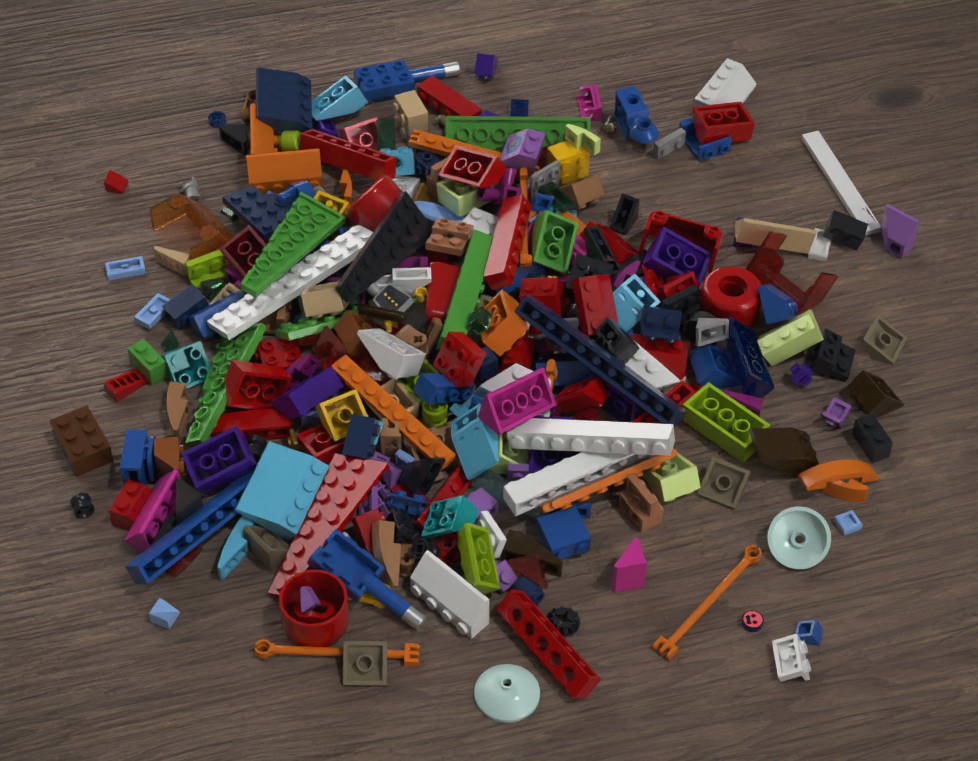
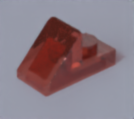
(329, 345)

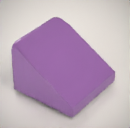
(309, 600)

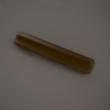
(382, 313)

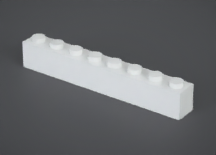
(593, 436)
(564, 478)

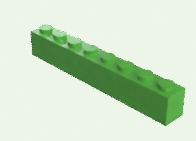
(468, 285)

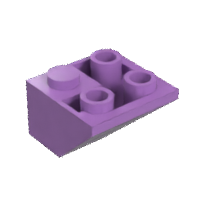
(898, 231)

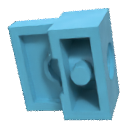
(404, 160)

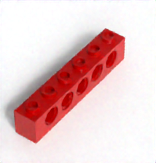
(584, 679)

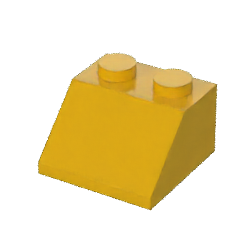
(336, 413)

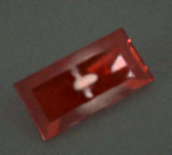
(370, 366)
(530, 567)

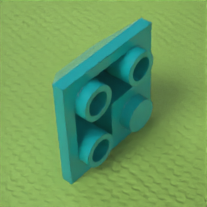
(187, 364)
(449, 516)

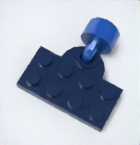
(267, 210)

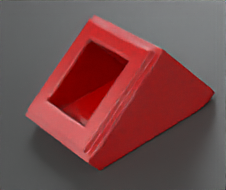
(115, 182)

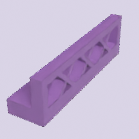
(373, 500)

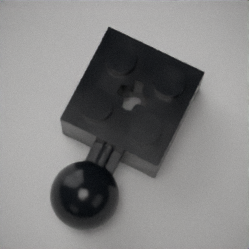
(583, 267)

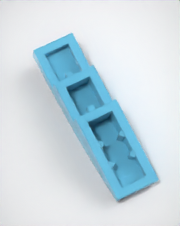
(234, 549)

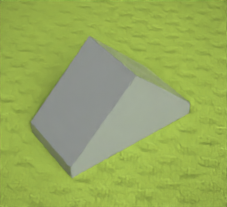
(711, 330)

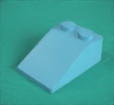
(338, 100)

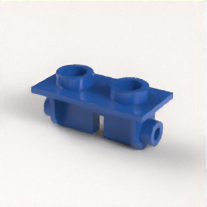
(400, 500)

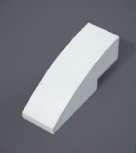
(407, 277)

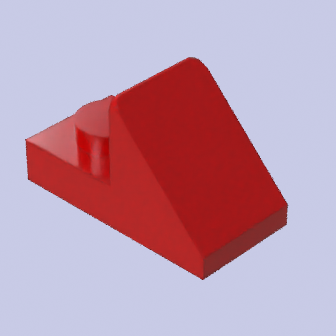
(678, 283)

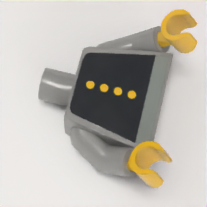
(394, 298)

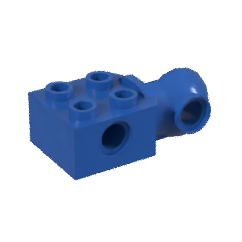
(633, 117)

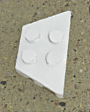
(651, 369)
(507, 376)

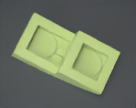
(581, 137)

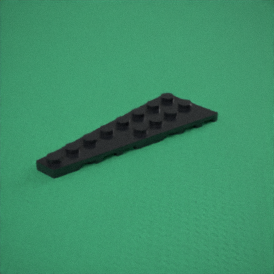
(394, 239)

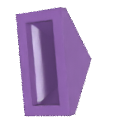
(393, 475)

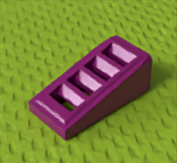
(752, 403)

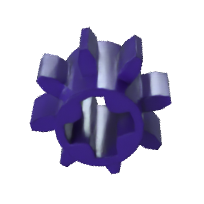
(801, 374)

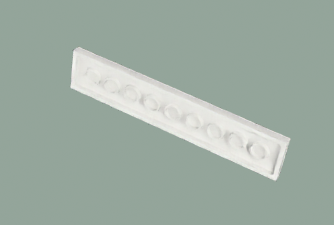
(306, 273)

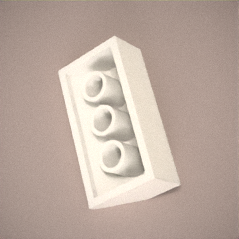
(727, 85)
(450, 595)

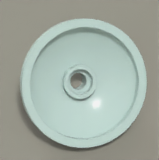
(803, 523)
(504, 702)

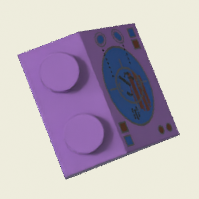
(523, 149)

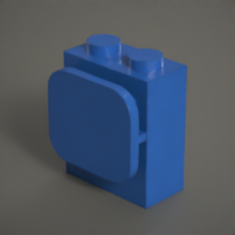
(138, 457)

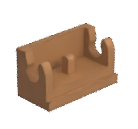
(390, 439)

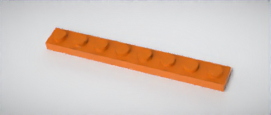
(389, 408)

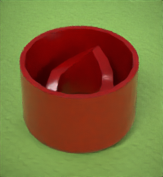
(373, 203)
(732, 281)
(311, 627)

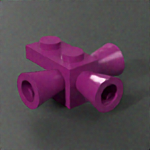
(498, 193)

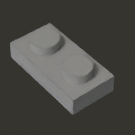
(669, 143)

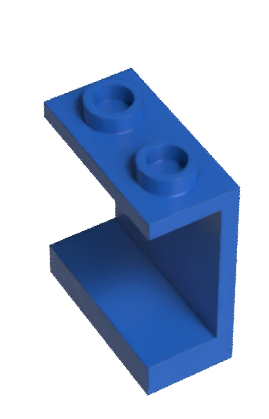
(707, 150)

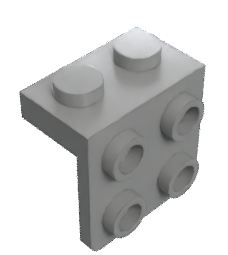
(544, 176)

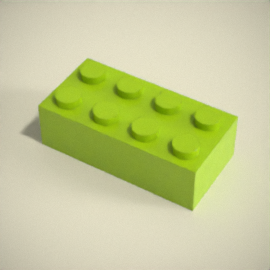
(723, 421)

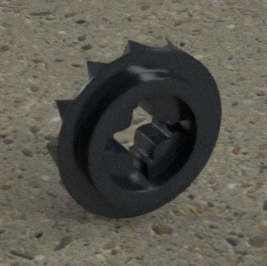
(567, 628)

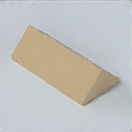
(755, 232)

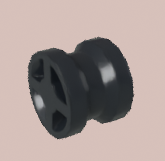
(82, 505)

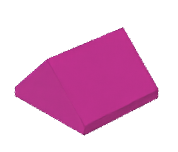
(630, 568)

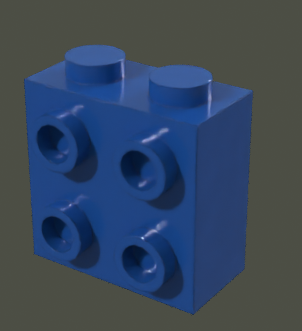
(564, 533)

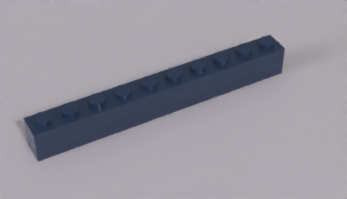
(600, 361)

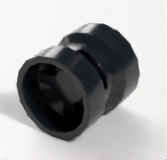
(257, 446)
(421, 545)

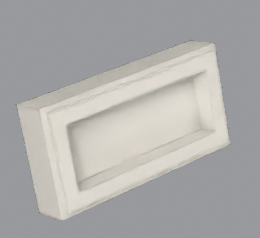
(820, 247)

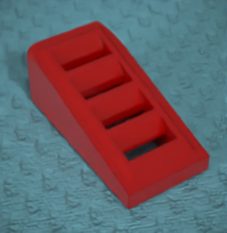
(111, 385)

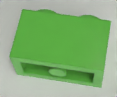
(148, 362)

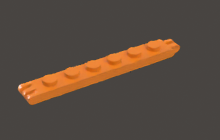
(444, 146)
(601, 485)

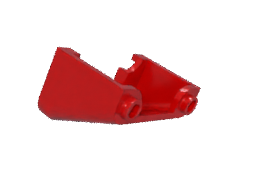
(441, 290)

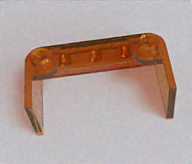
(212, 231)

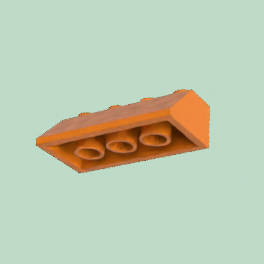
(262, 135)
(280, 169)

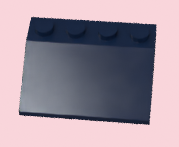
(283, 100)

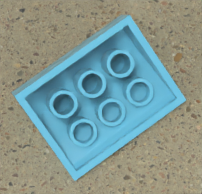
(281, 489)

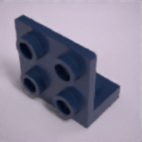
(660, 323)

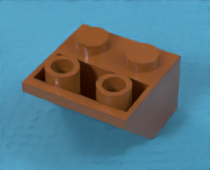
(169, 457)

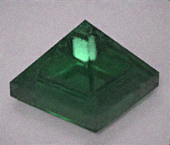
(170, 342)

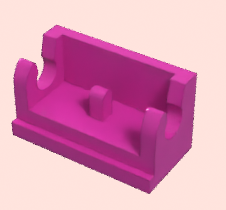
(590, 103)

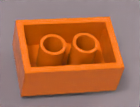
(505, 324)

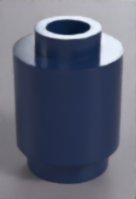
(531, 589)

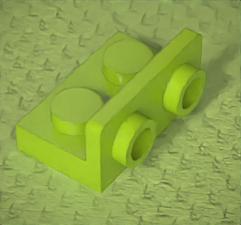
(205, 268)

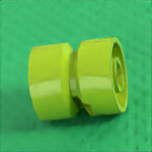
(434, 414)

